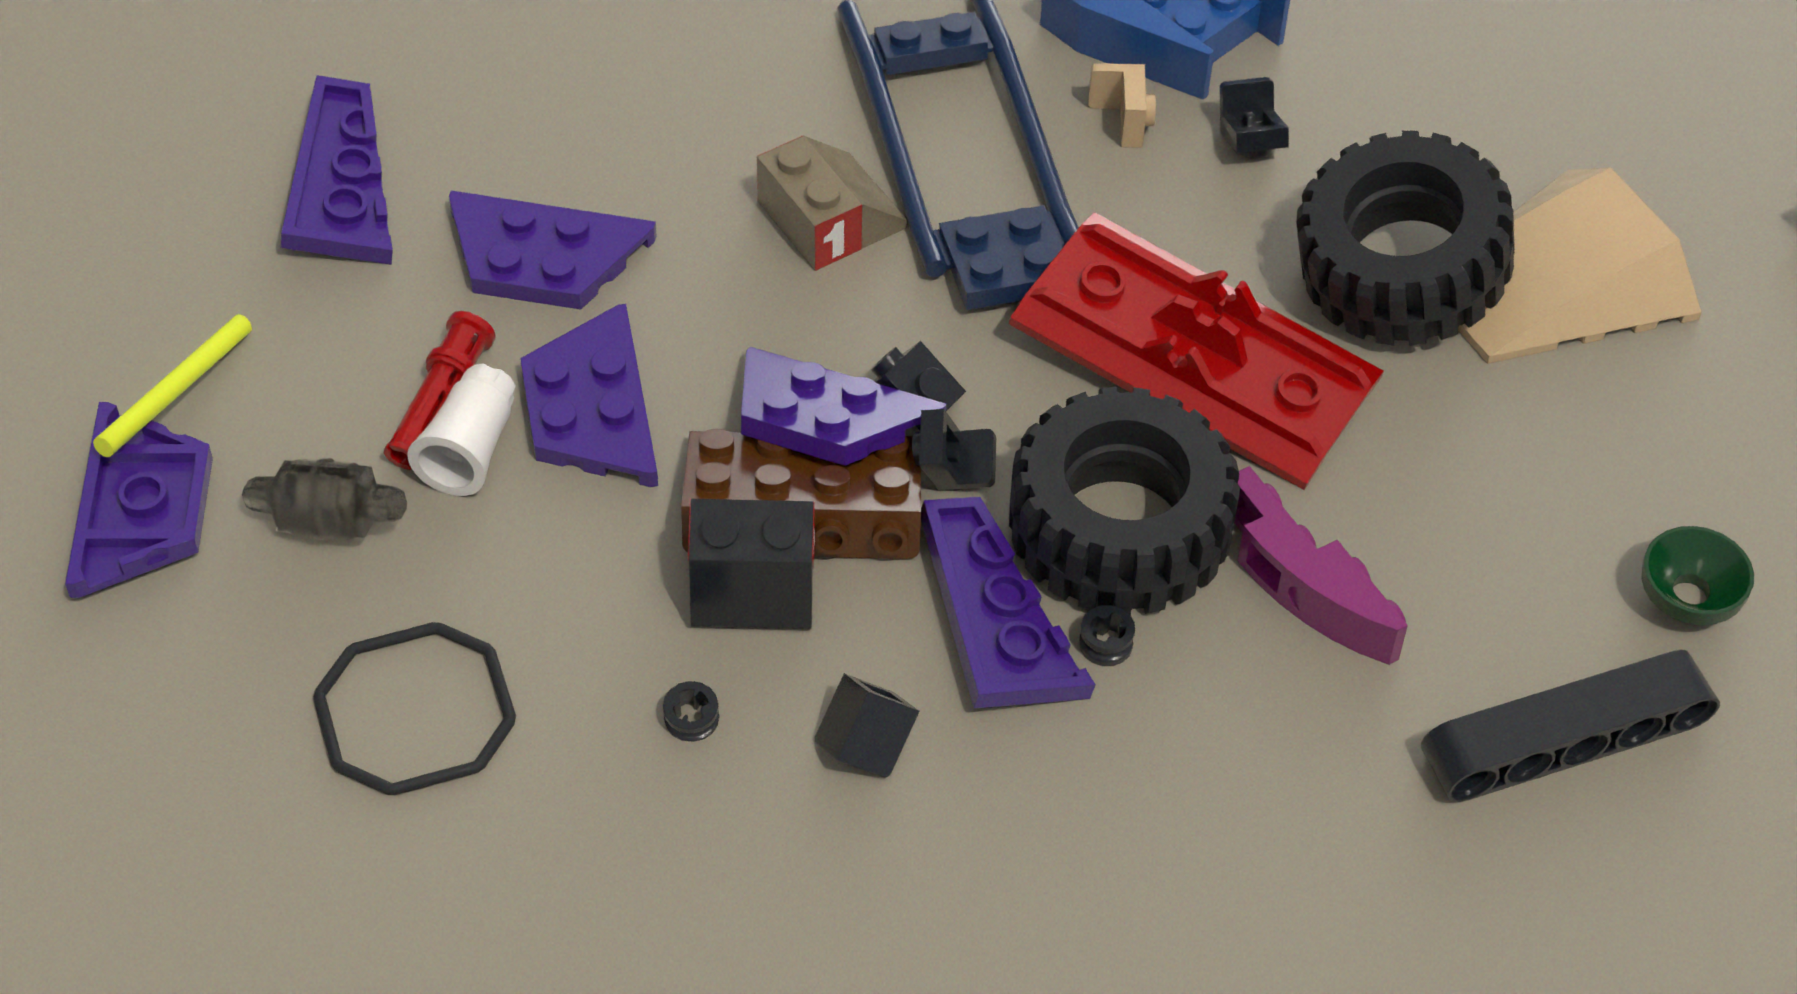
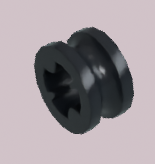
(1100, 621)
(688, 693)

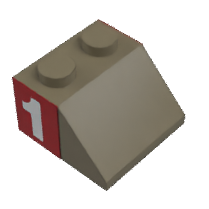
(824, 200)

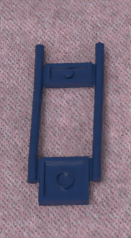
(992, 254)

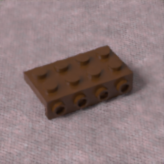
(860, 507)

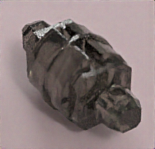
(324, 499)

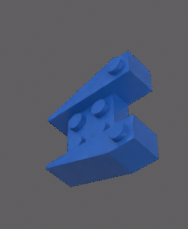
(1169, 36)

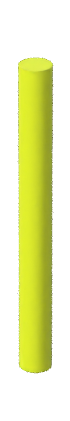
(172, 386)

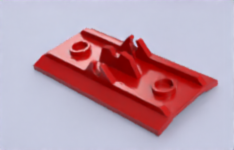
(1188, 335)

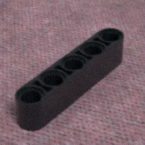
(1569, 725)

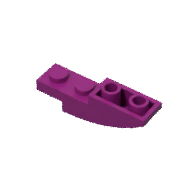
(1314, 584)

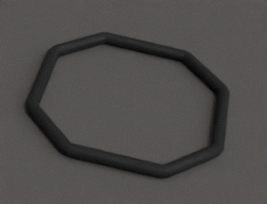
(431, 778)

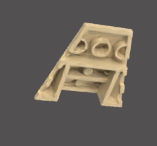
(1583, 267)

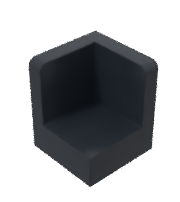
(866, 726)

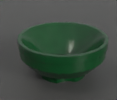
(1701, 559)

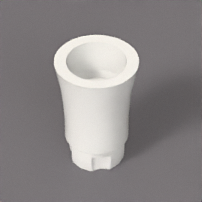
(461, 438)

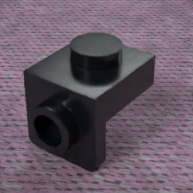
(1250, 118)
(919, 374)
(953, 456)

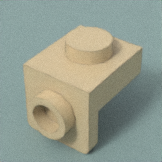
(1123, 89)

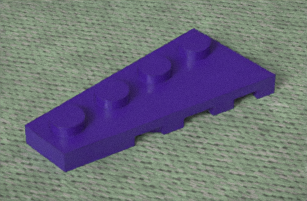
(337, 180)
(995, 614)

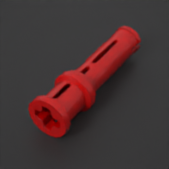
(445, 368)

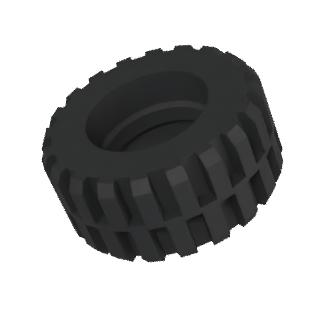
(1394, 183)
(1131, 442)

